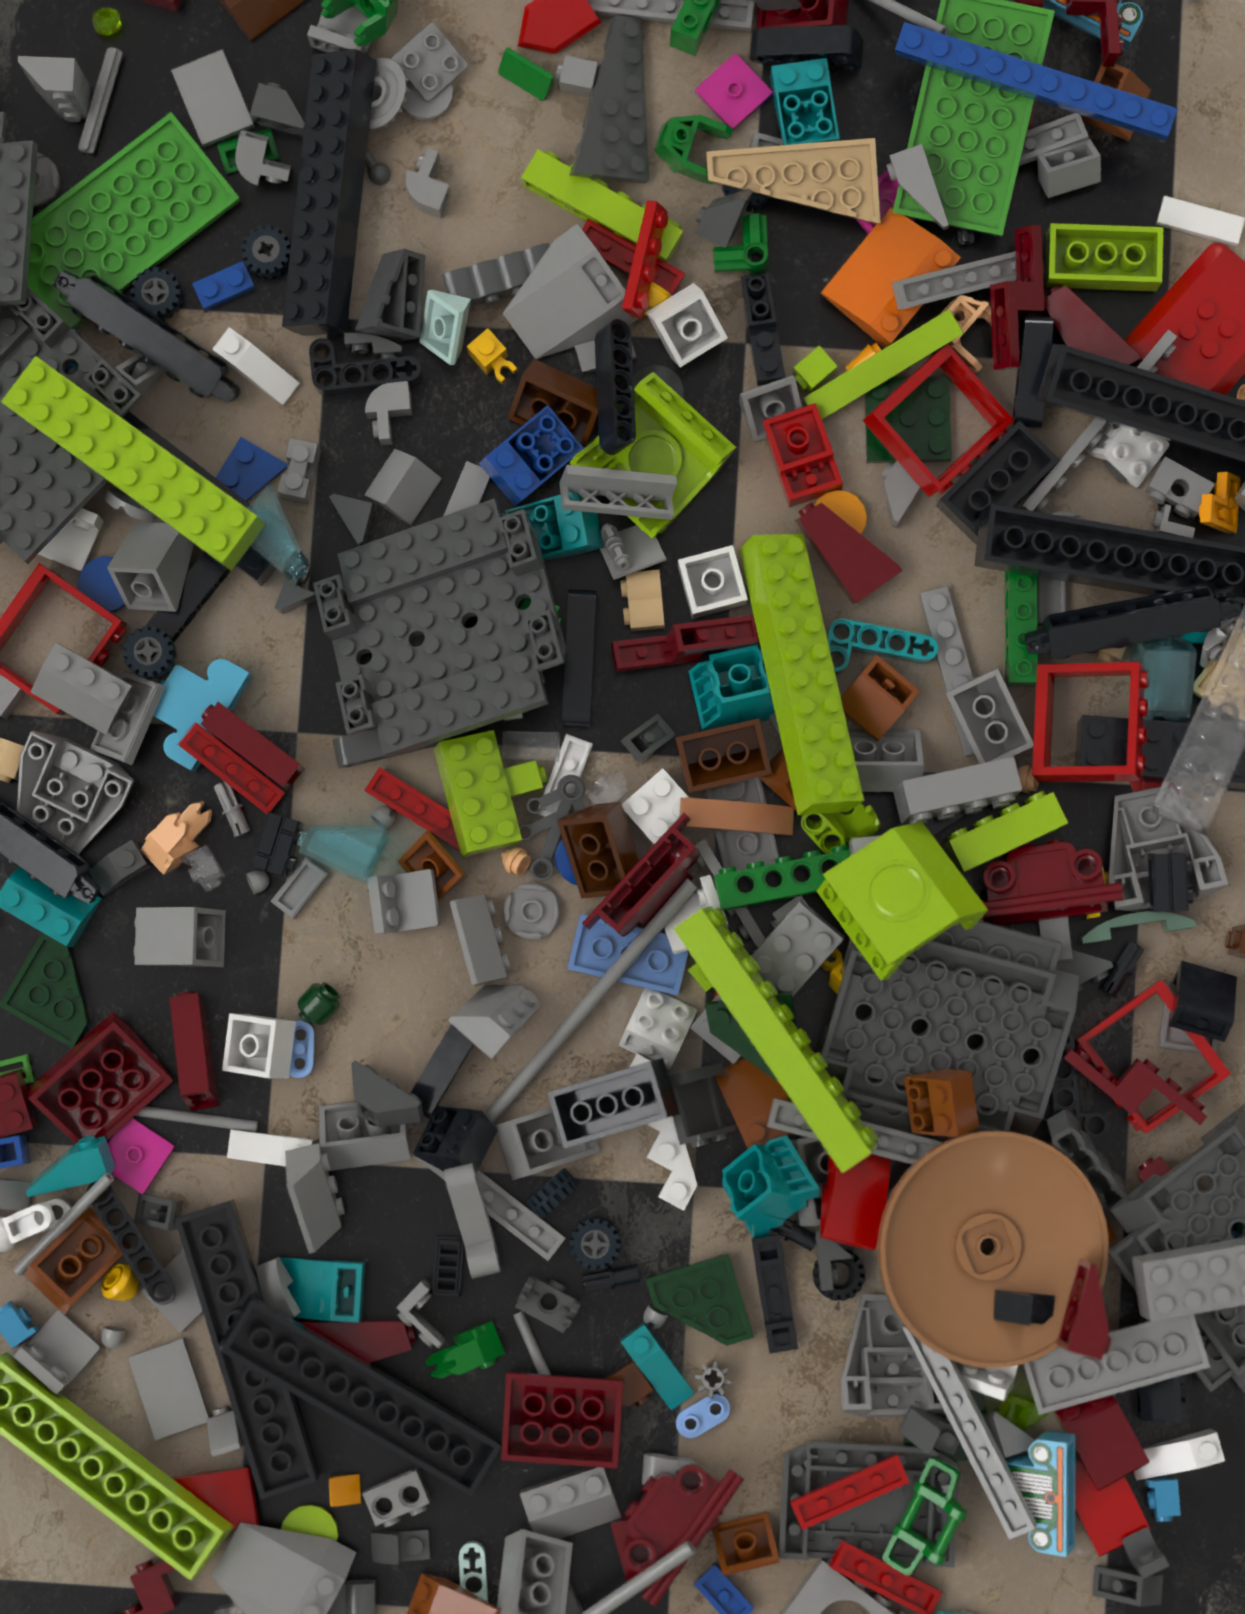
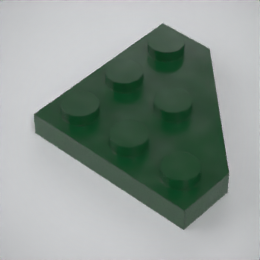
(49, 992)
(727, 1029)
(704, 1299)

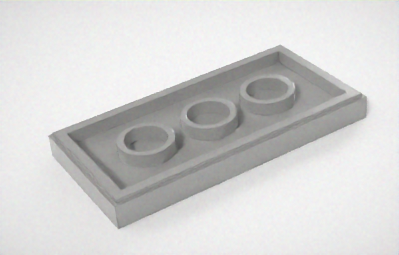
(742, 848)

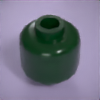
(318, 1003)

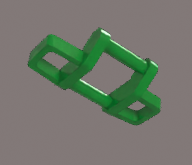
(902, 1531)

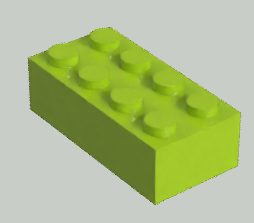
(1104, 257)
(477, 793)
(1001, 835)

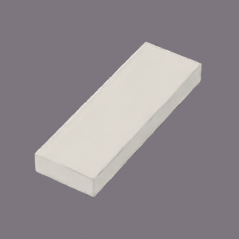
(1200, 221)
(572, 761)

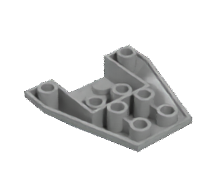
(566, 297)
(69, 788)

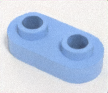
(303, 1049)
(702, 1415)

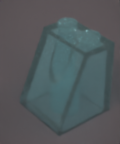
(278, 540)
(1170, 676)
(345, 848)

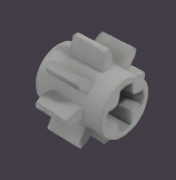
(707, 1374)

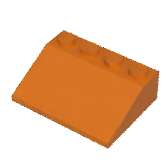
(887, 254)

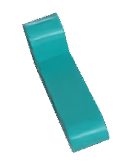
(881, 647)

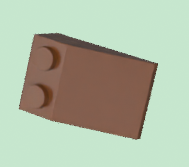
(749, 1099)
(75, 1262)
(443, 1596)

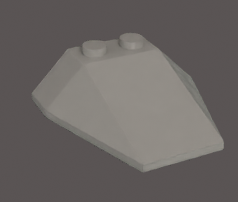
(1141, 832)
(881, 1366)
(282, 1570)

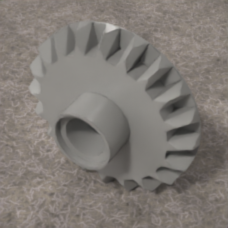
(387, 93)

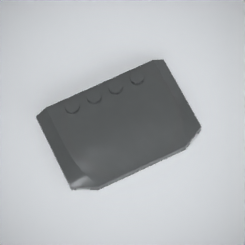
(868, 1524)

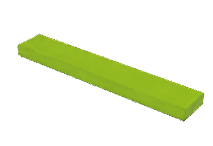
(885, 364)

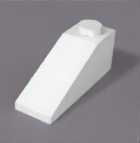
(255, 366)
(263, 1147)
(1181, 1454)

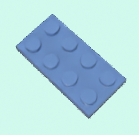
(601, 946)

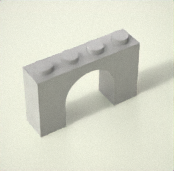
(826, 1586)

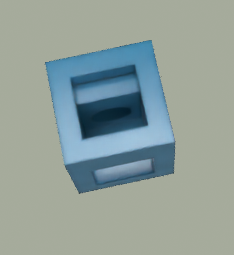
(16, 1324)
(1163, 1497)

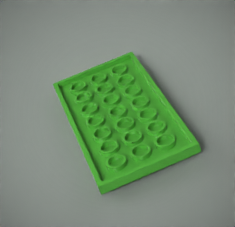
(971, 128)
(127, 214)

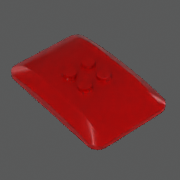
(1207, 318)

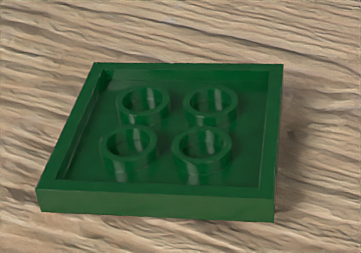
(919, 420)

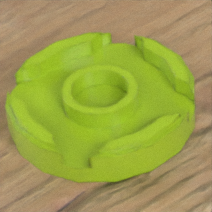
(311, 1520)

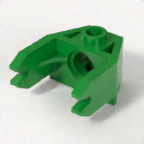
(379, 15)
(676, 140)
(471, 1349)

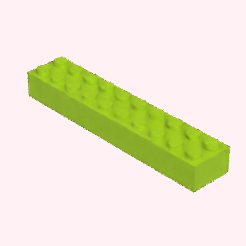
(133, 463)
(801, 674)
(777, 1038)
(108, 1472)

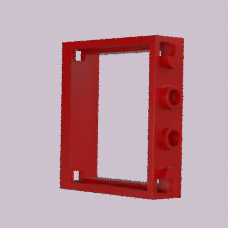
(974, 392)
(24, 601)
(1044, 720)
(1220, 1070)

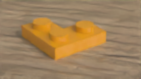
(1221, 510)

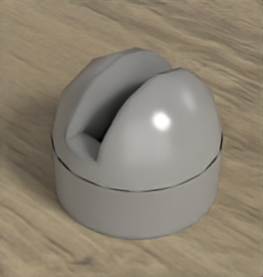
(383, 817)
(257, 880)
(654, 1316)
(113, 1336)

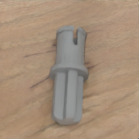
(232, 809)

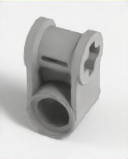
(657, 1463)

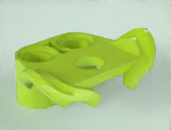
(856, 824)

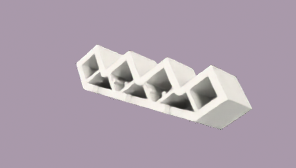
(673, 1156)

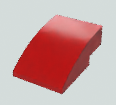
(802, 455)
(855, 1202)
(226, 1492)
(1106, 1513)

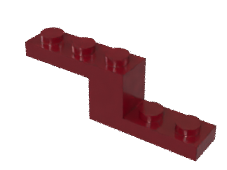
(1110, 25)
(1017, 297)
(684, 643)
(1135, 1084)
(153, 1588)

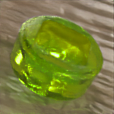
(106, 21)

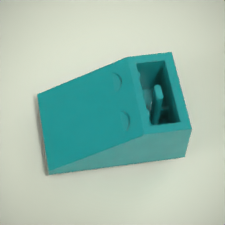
(804, 102)
(562, 531)
(327, 1288)

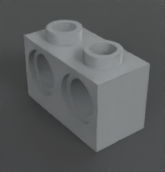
(394, 1491)

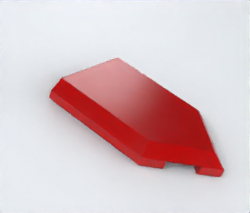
(555, 24)

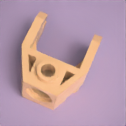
(967, 312)
(175, 837)

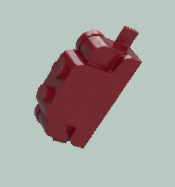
(649, 882)
(1047, 884)
(670, 1515)

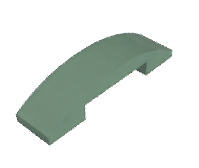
(1169, 921)

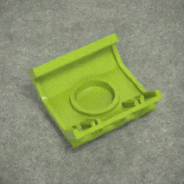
(668, 442)
(899, 896)

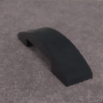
(774, 1293)

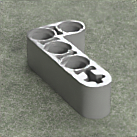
(473, 1220)

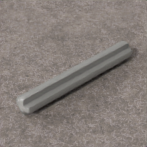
(100, 100)

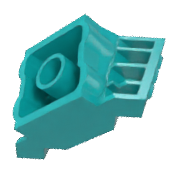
(731, 688)
(768, 1185)

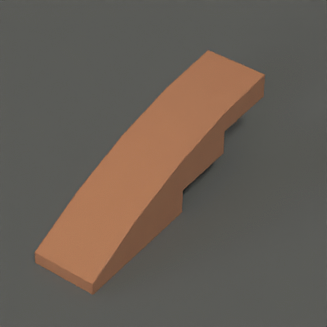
(738, 816)

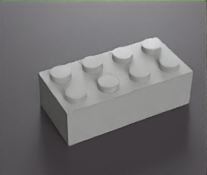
(957, 791)
(1190, 1279)

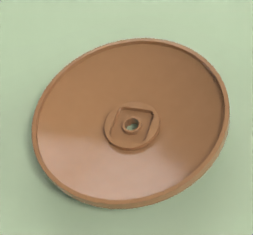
(978, 1189)

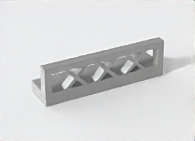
(616, 486)

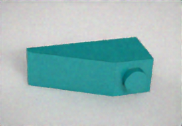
(78, 1166)
(657, 1366)

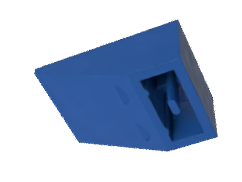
(531, 455)

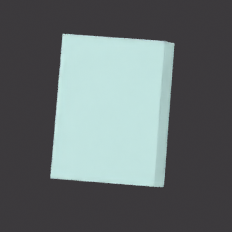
(444, 324)

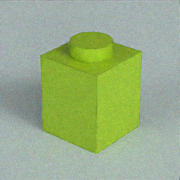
(814, 370)
(525, 779)

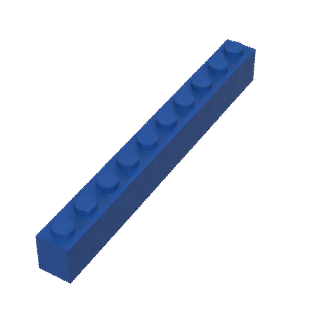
(1035, 81)

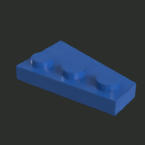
(249, 469)

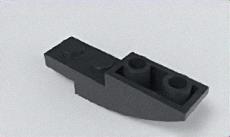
(762, 328)

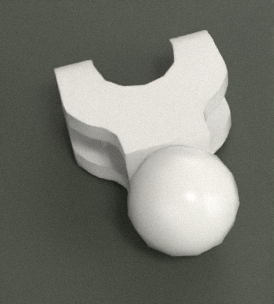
(29, 1222)

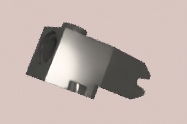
(558, 1317)

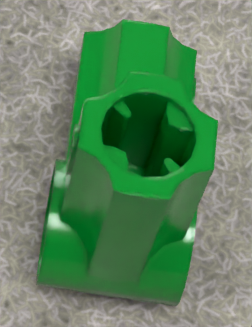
(754, 242)

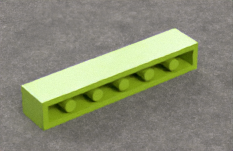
(593, 201)

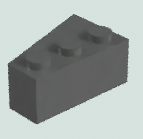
(395, 297)

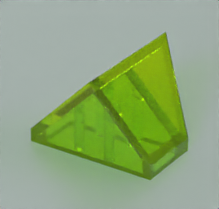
(1020, 1410)

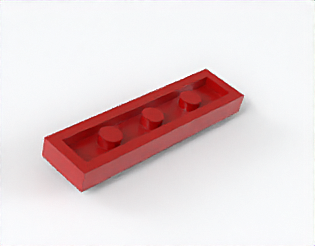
(620, 255)
(645, 256)
(231, 768)
(412, 805)
(849, 1491)
(884, 1579)

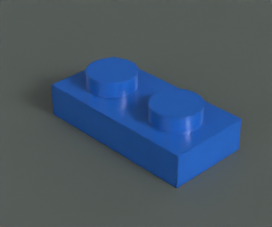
(223, 286)
(722, 1592)

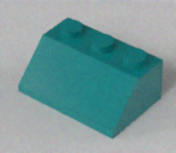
(39, 907)

